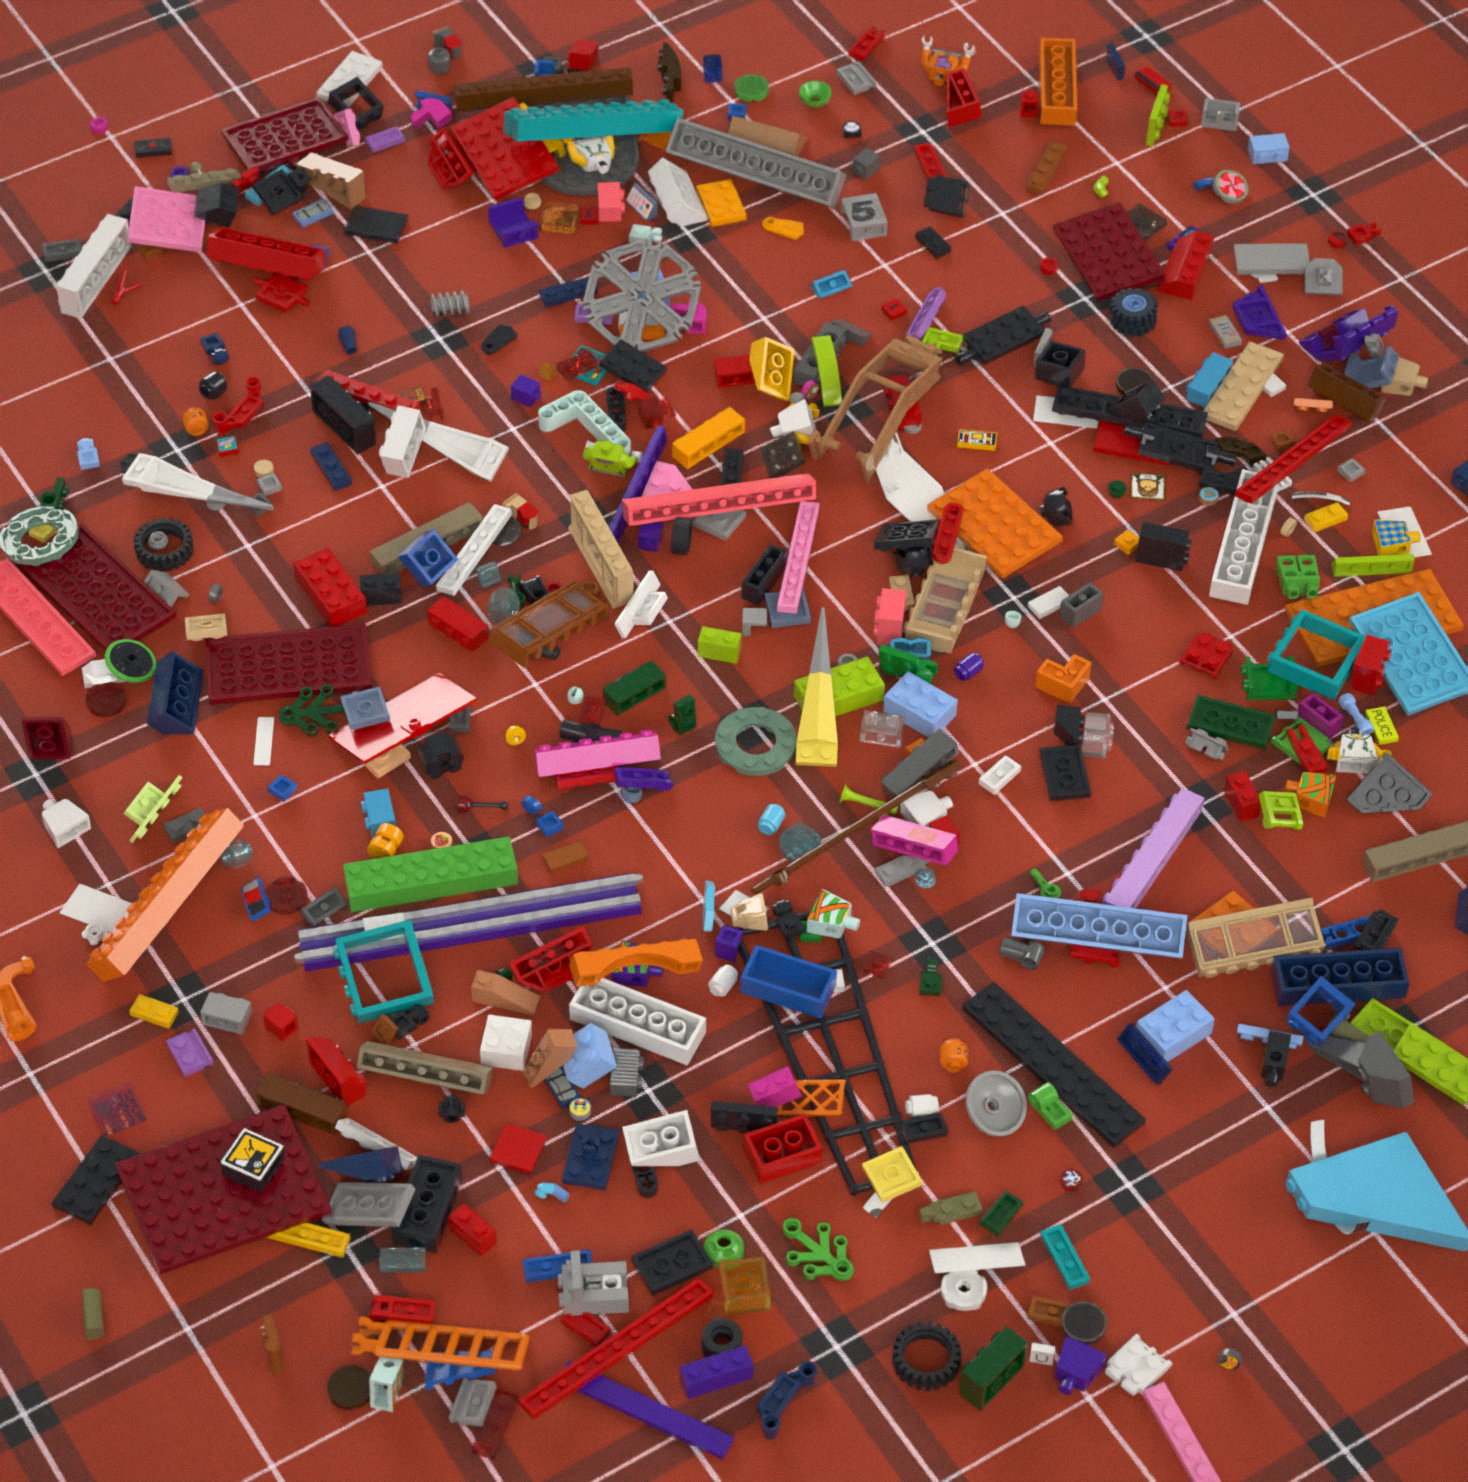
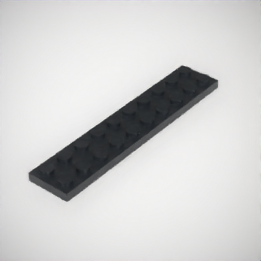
(1054, 1063)

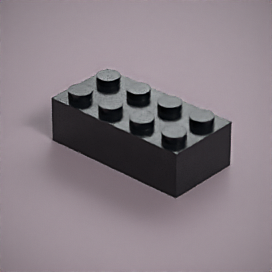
(343, 414)

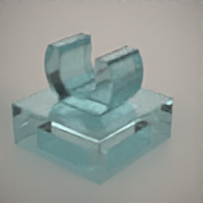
(488, 574)

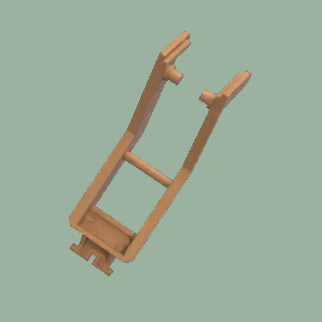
(910, 353)

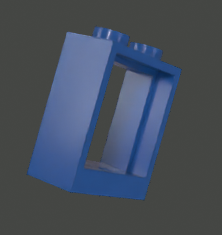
(1333, 997)

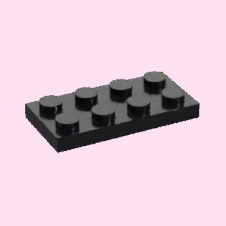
(93, 1181)

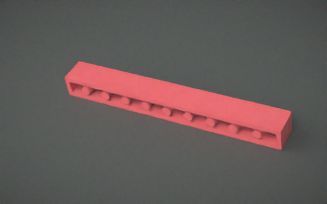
(719, 499)

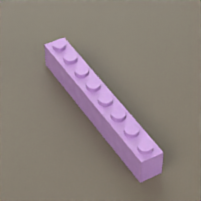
(1155, 850)

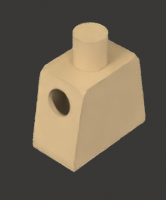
(1405, 379)

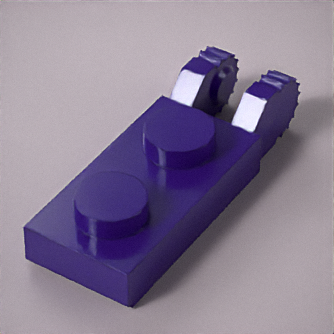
(643, 778)

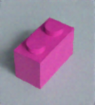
(775, 1088)

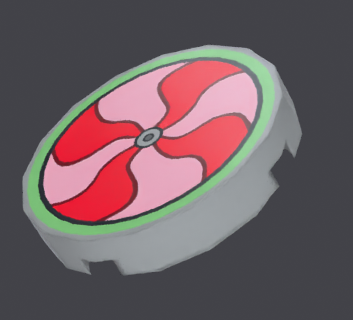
(1230, 186)

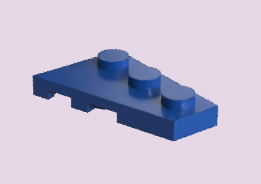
(447, 1373)

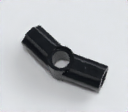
(576, 731)

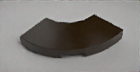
(1247, 451)

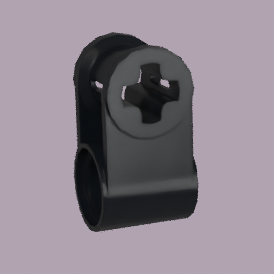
(533, 589)

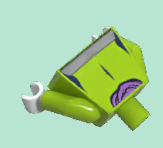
(610, 458)

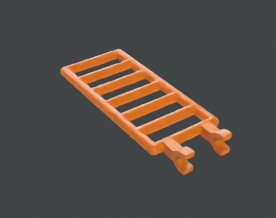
(478, 1335)

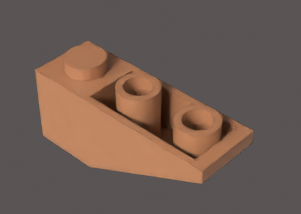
(551, 1054)

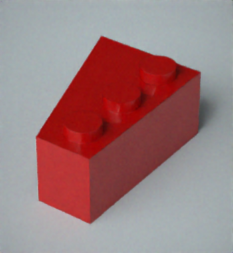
(962, 99)

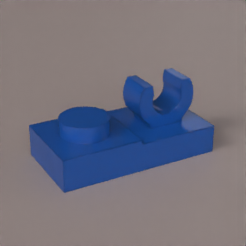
(420, 95)

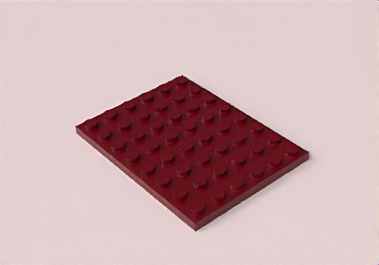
(198, 1213)

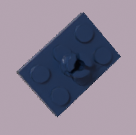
(590, 1156)

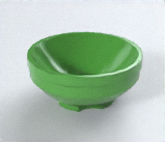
(815, 90)
(717, 1254)

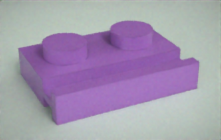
(189, 1052)

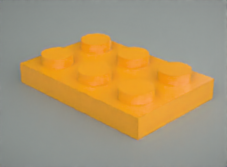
(721, 202)

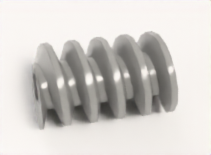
(449, 303)

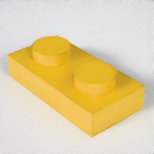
(1326, 517)
(154, 1011)

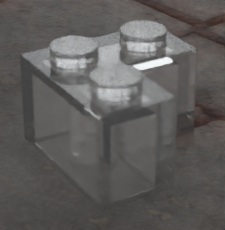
(1097, 735)

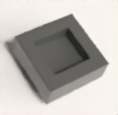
(557, 63)
(258, 511)

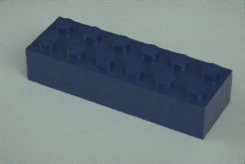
(1354, 973)

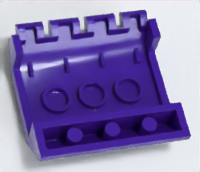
(1352, 333)

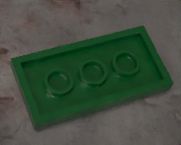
(1232, 722)

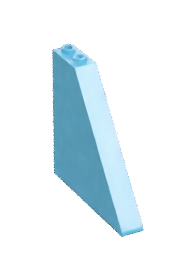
(1381, 1185)

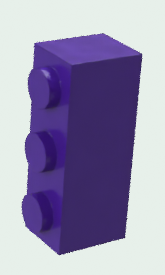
(716, 1372)

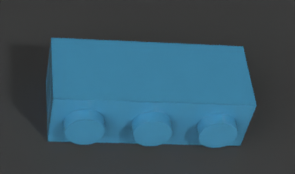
(1208, 379)

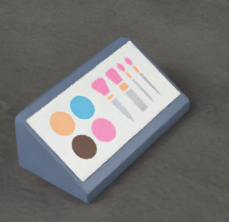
(642, 202)

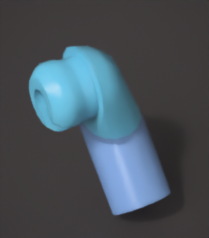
(551, 1188)

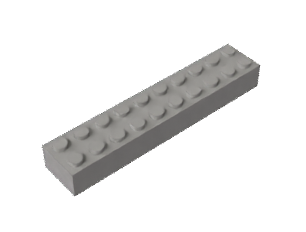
(756, 163)

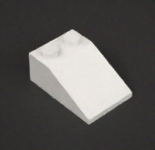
(662, 1141)

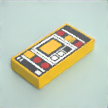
(977, 440)

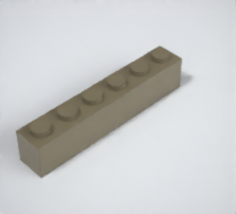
(450, 526)
(1416, 852)
(425, 1067)

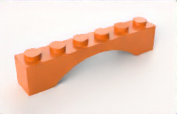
(676, 956)

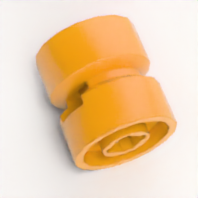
(385, 842)

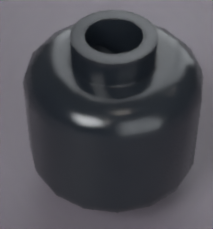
(212, 385)

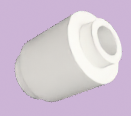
(723, 980)
(922, 1105)

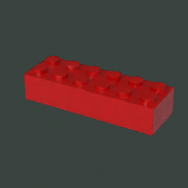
(266, 253)

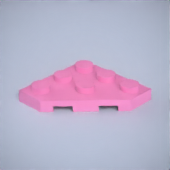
(665, 479)

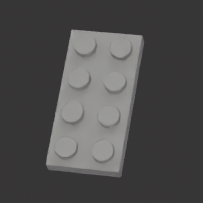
(369, 1204)

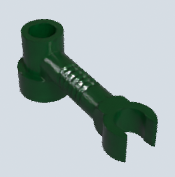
(515, 586)

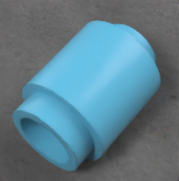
(771, 819)

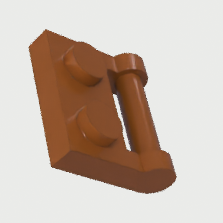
(271, 1344)

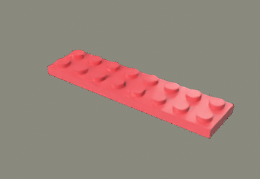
(41, 621)

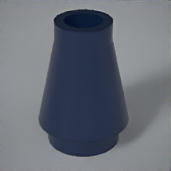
(348, 339)

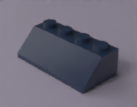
(175, 695)

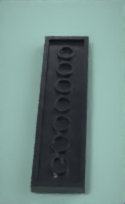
(1097, 405)

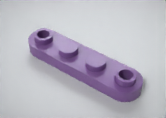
(926, 313)

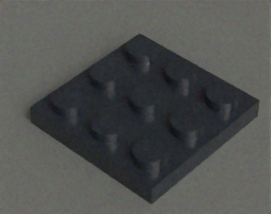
(907, 535)

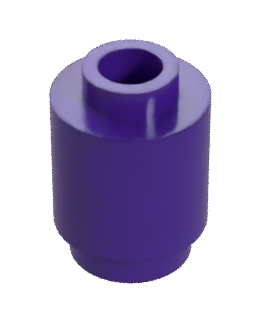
(969, 666)

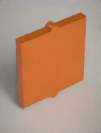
(658, 139)

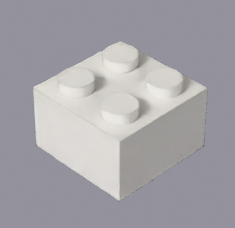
(506, 1042)

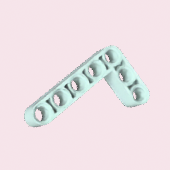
(581, 406)

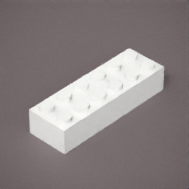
(93, 266)
(639, 1019)

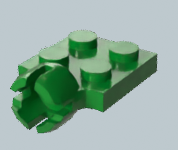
(900, 662)

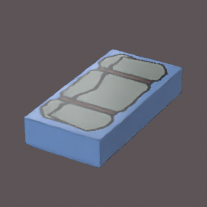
(312, 213)

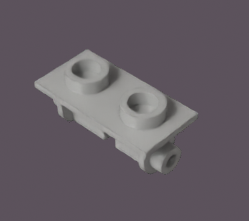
(1214, 746)

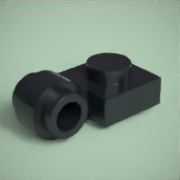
(789, 924)
(407, 1022)

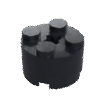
(440, 754)

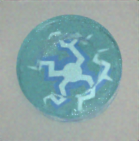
(925, 877)

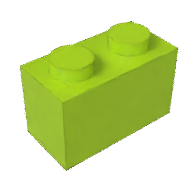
(719, 644)

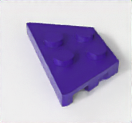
(1258, 315)

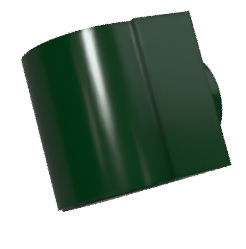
(58, 495)
(684, 715)

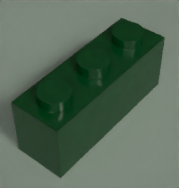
(634, 687)

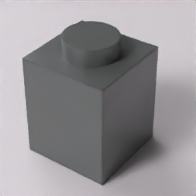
(866, 163)

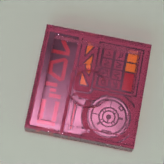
(117, 1110)

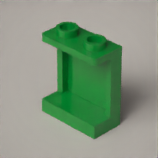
(1265, 685)

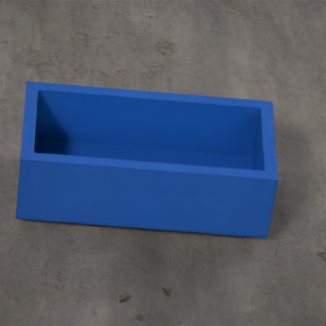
(788, 981)

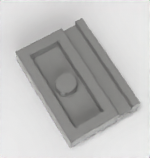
(856, 78)
(472, 1402)

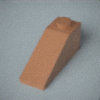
(502, 993)

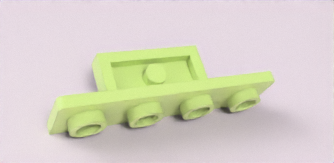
(146, 804)

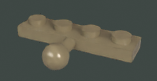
(200, 180)

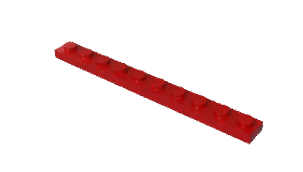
(1293, 459)
(615, 1348)

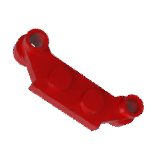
(243, 411)

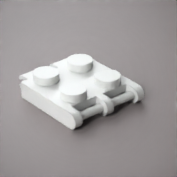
(1137, 1366)

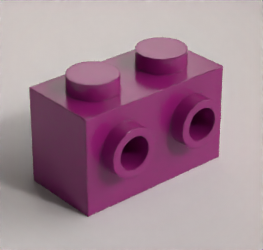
(1320, 715)

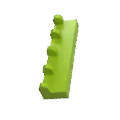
(1372, 565)

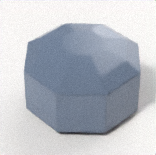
(631, 794)

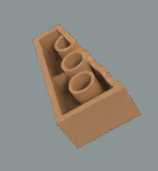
(335, 179)

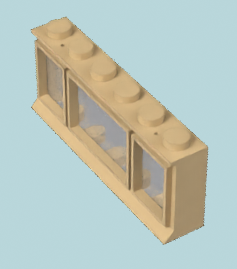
(600, 549)
(1254, 937)

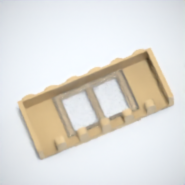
(945, 600)

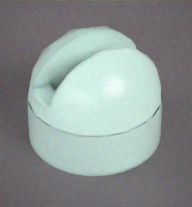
(1012, 619)
(579, 695)

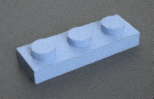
(1250, 1032)

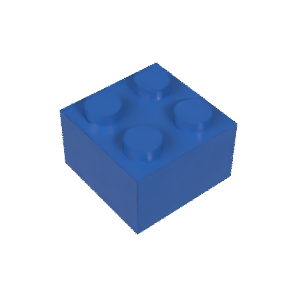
(428, 557)

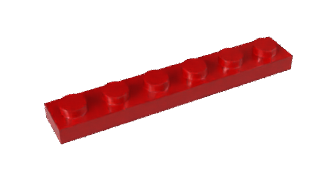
(367, 393)

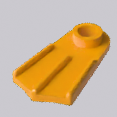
(784, 227)

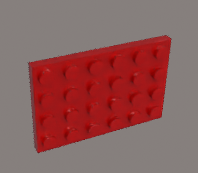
(498, 158)

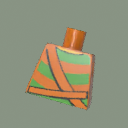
(1313, 792)

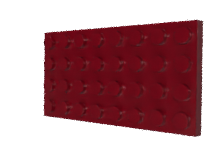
(100, 592)
(285, 662)

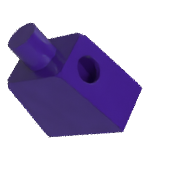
(1078, 1366)

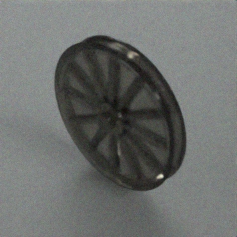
(509, 533)

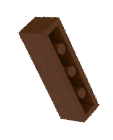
(1346, 392)
(301, 1102)

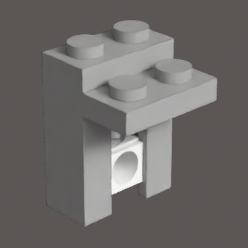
(597, 1281)

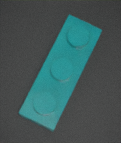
(1065, 1257)

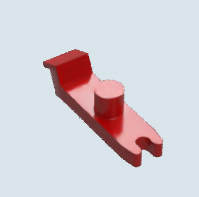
(1093, 954)

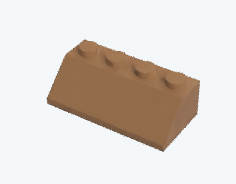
(767, 135)

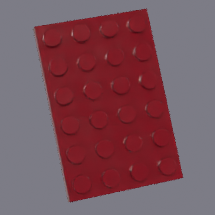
(284, 134)
(1108, 251)

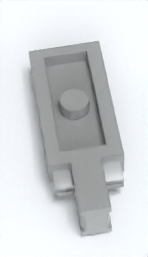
(1374, 345)
(899, 869)

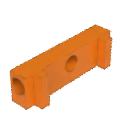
(649, 332)

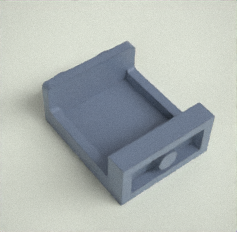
(1373, 371)

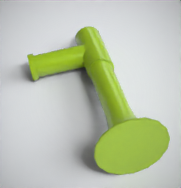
(847, 794)

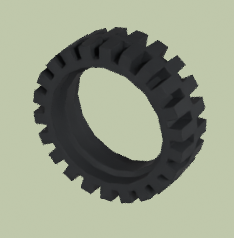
(169, 560)
(916, 1377)

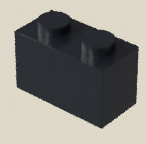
(381, 588)

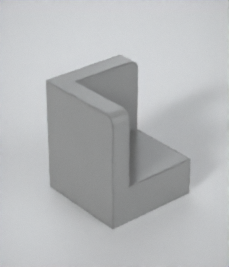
(753, 617)

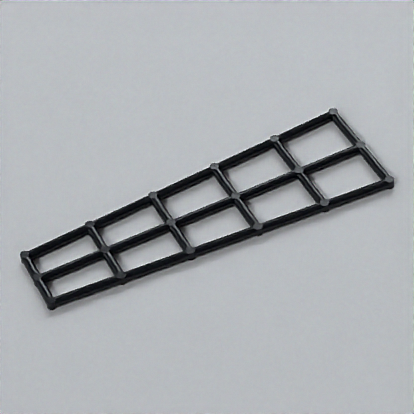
(841, 1074)

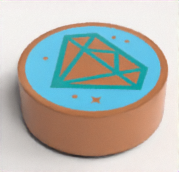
(1208, 496)

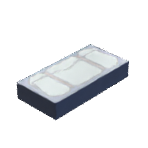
(561, 1088)

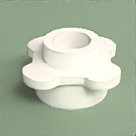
(94, 928)

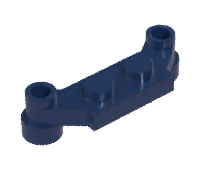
(781, 1395)

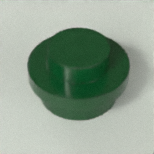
(1117, 488)

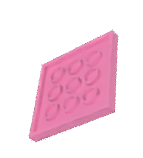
(165, 220)

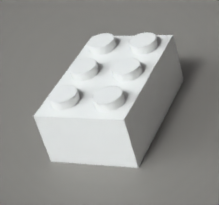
(402, 441)

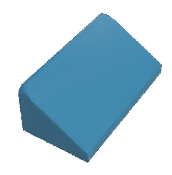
(831, 284)

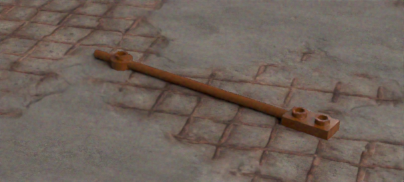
(929, 782)

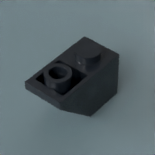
(1068, 723)

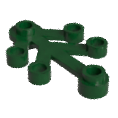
(313, 712)

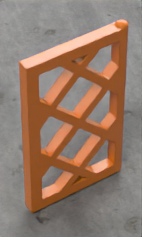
(820, 1111)

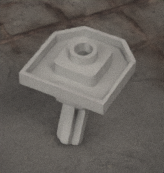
(1323, 277)

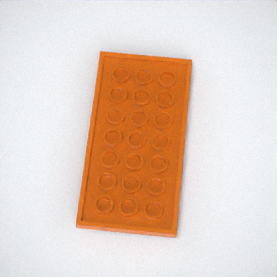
(1344, 604)

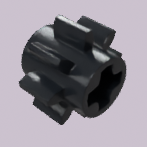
(451, 1109)

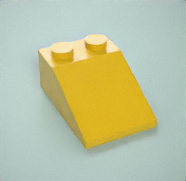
(772, 367)

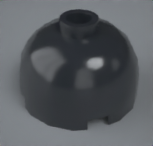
(1057, 507)
(913, 560)

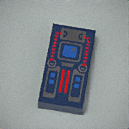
(1115, 61)

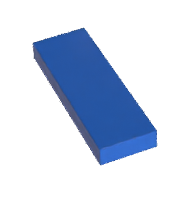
(550, 1266)

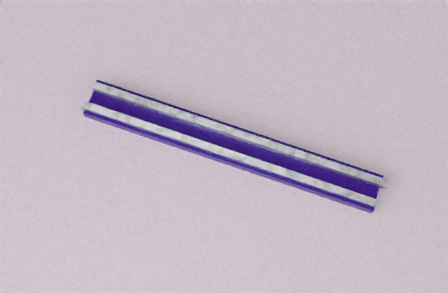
(482, 920)

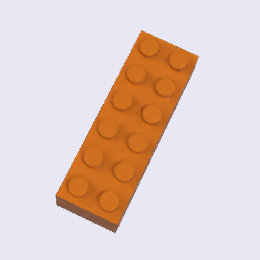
(1057, 81)

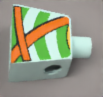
(831, 916)
(390, 1373)

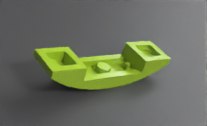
(827, 370)

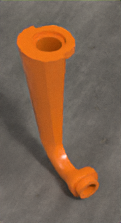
(13, 1013)

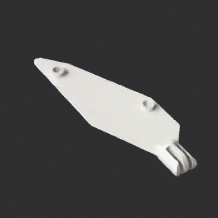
(908, 484)

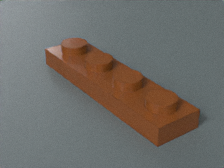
(1046, 167)

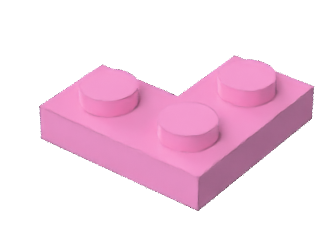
(347, 121)

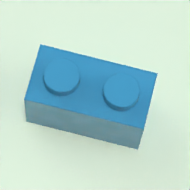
(378, 809)

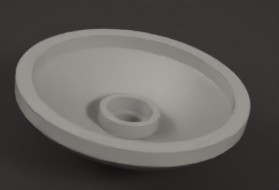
(1006, 1102)

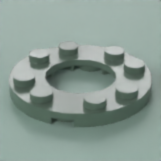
(44, 515)
(755, 764)

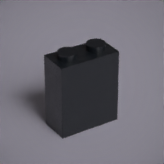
(1163, 546)

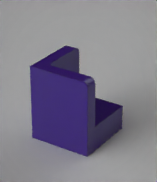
(727, 943)

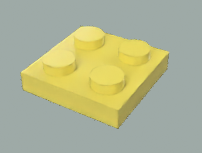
(892, 1174)

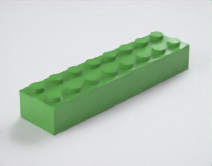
(430, 874)

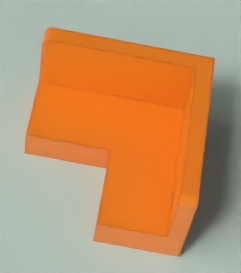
(1063, 681)

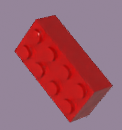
(330, 587)

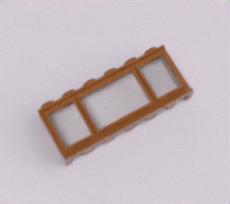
(545, 621)

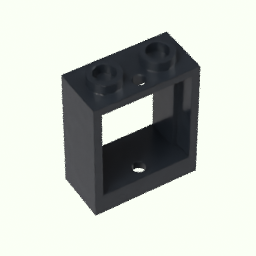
(349, 89)

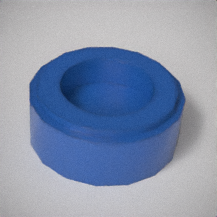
(531, 805)

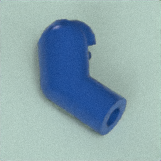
(1203, 183)

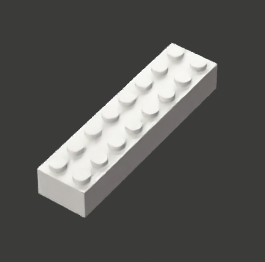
(1242, 545)

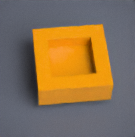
(1127, 542)

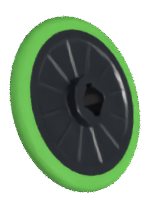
(130, 661)

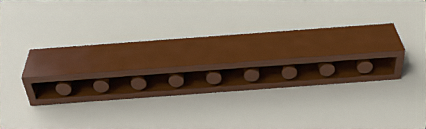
(545, 89)

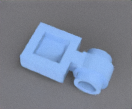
(87, 454)

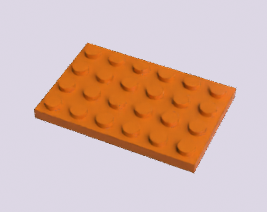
(998, 523)

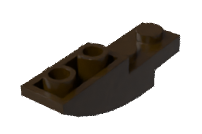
(670, 71)

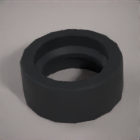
(681, 536)

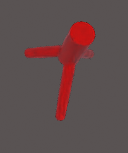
(121, 290)

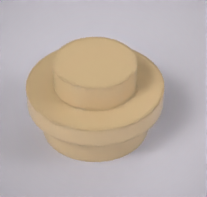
(532, 201)

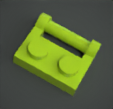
(1280, 803)

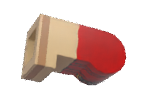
(522, 511)

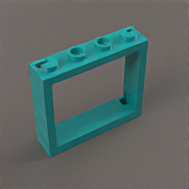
(1306, 677)
(394, 1006)

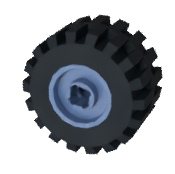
(1133, 312)

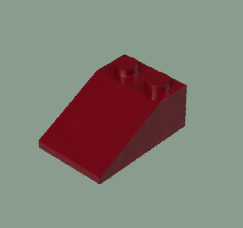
(47, 737)

